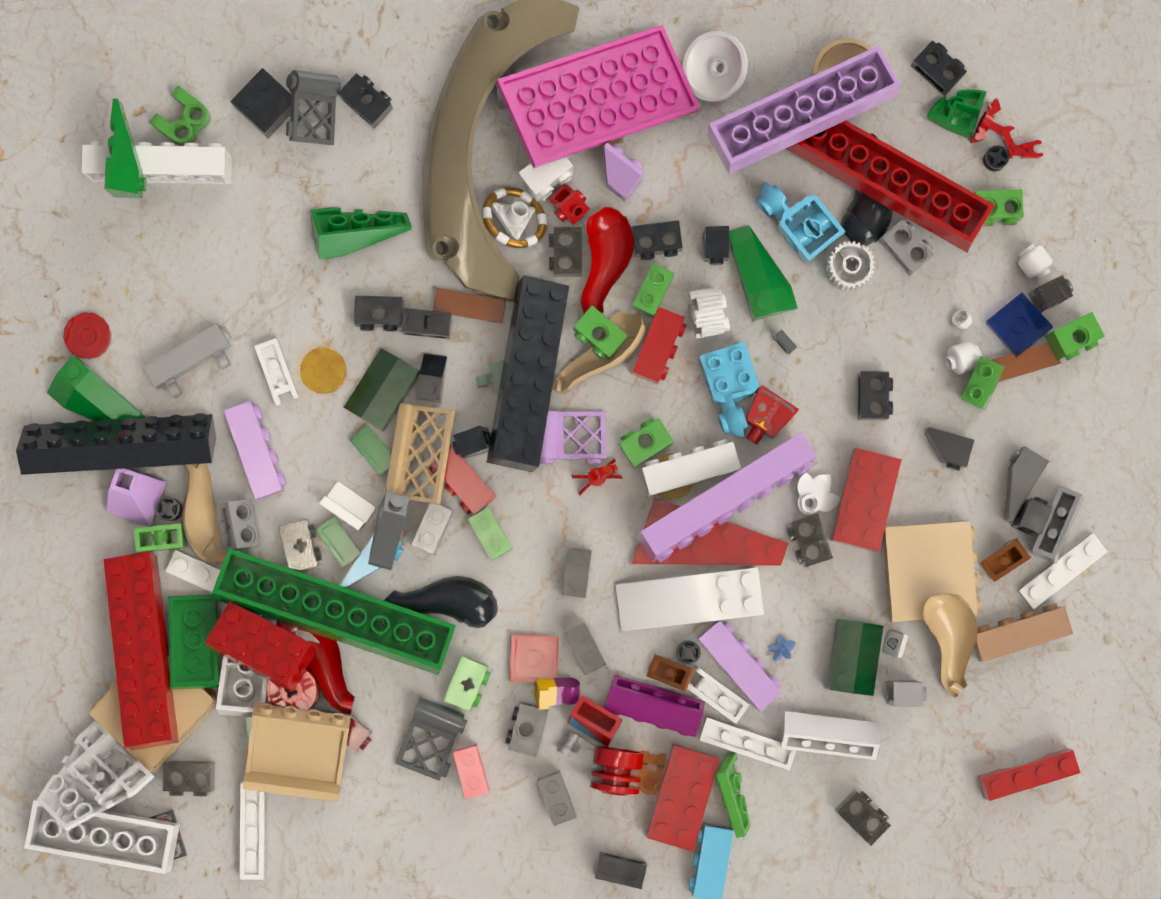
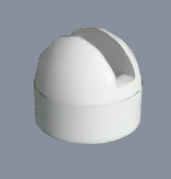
(962, 314)

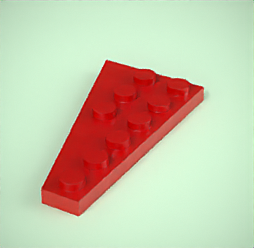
(721, 546)

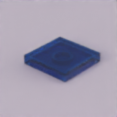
(1019, 325)

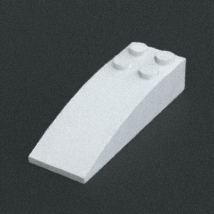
(689, 599)
(240, 687)

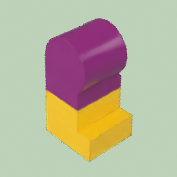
(556, 692)

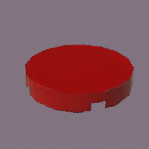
(87, 335)

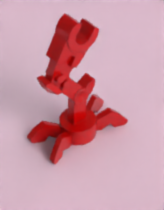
(1023, 150)
(598, 476)

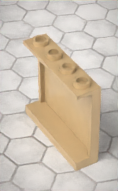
(928, 562)
(190, 710)
(296, 752)

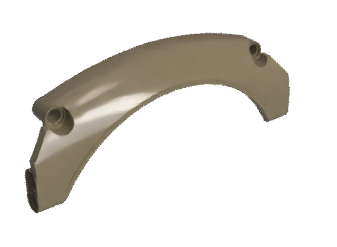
(448, 189)

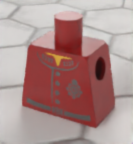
(768, 415)

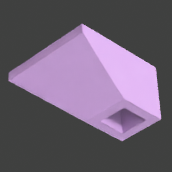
(621, 173)
(134, 496)

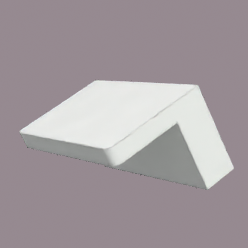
(348, 506)

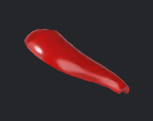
(611, 252)
(328, 670)

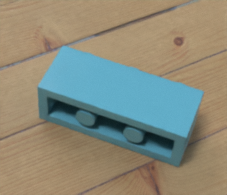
(711, 862)

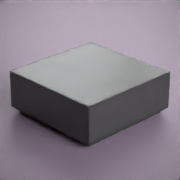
(785, 342)

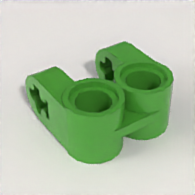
(185, 121)

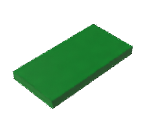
(191, 660)

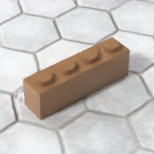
(1022, 633)

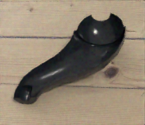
(866, 219)
(452, 596)

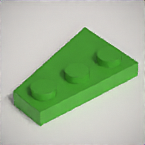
(731, 798)

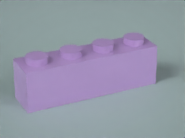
(254, 450)
(739, 665)

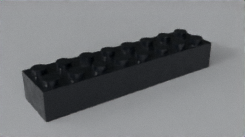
(528, 374)
(116, 444)

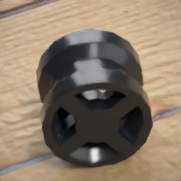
(998, 154)
(166, 506)
(685, 651)

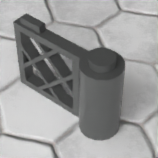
(312, 87)
(437, 720)

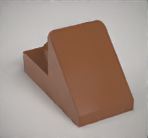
(1005, 559)
(670, 672)

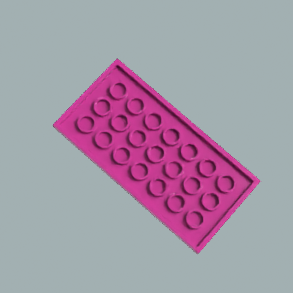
(597, 96)

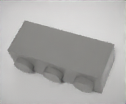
(1059, 524)

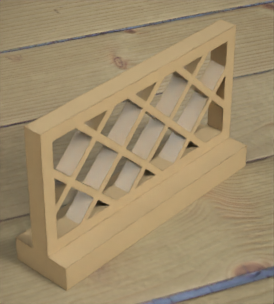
(404, 452)

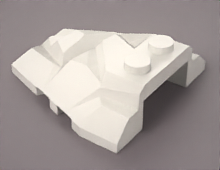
(92, 779)

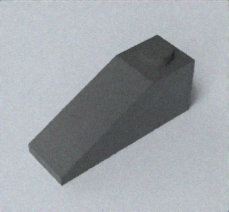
(1022, 477)
(388, 530)

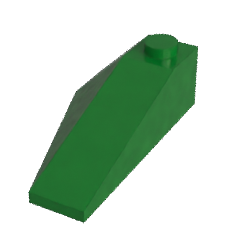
(346, 232)
(762, 281)
(87, 394)

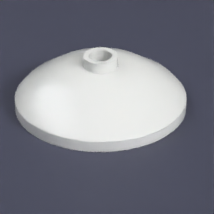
(704, 61)

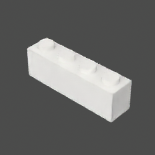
(691, 468)
(830, 735)

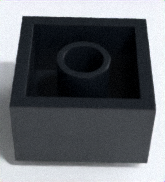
(264, 103)

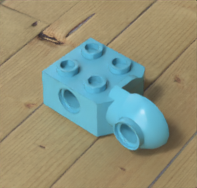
(805, 226)
(729, 381)

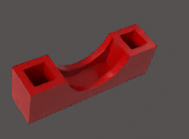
(1029, 775)

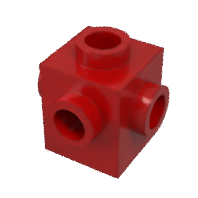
(569, 204)

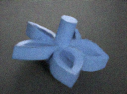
(783, 648)

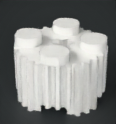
(845, 278)
(708, 313)

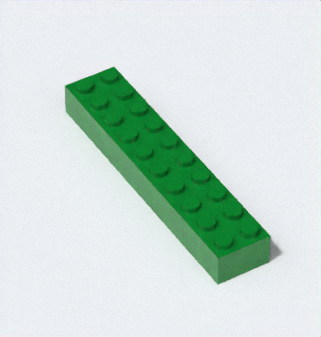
(333, 611)

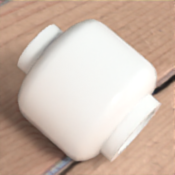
(1035, 261)
(963, 357)

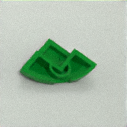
(959, 112)

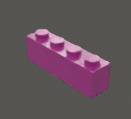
(654, 706)

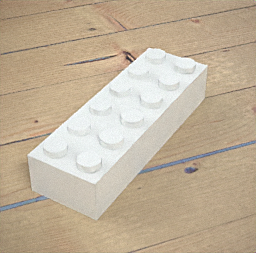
(166, 162)
(107, 839)

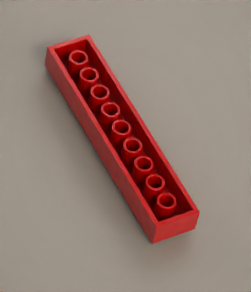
(897, 182)

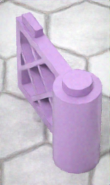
(554, 438)

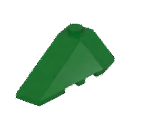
(123, 169)

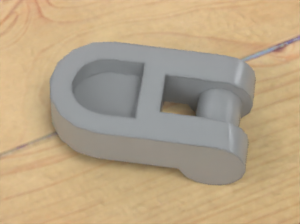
(584, 755)

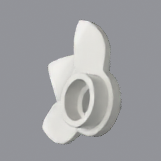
(818, 491)

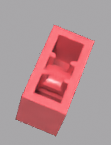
(471, 771)

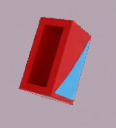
(594, 721)

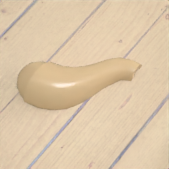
(590, 364)
(200, 517)
(956, 631)

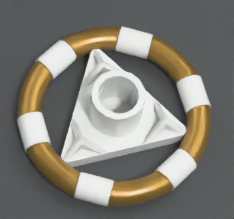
(513, 217)

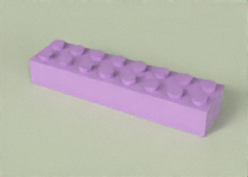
(803, 109)
(726, 497)

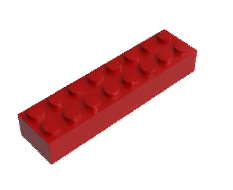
(140, 651)

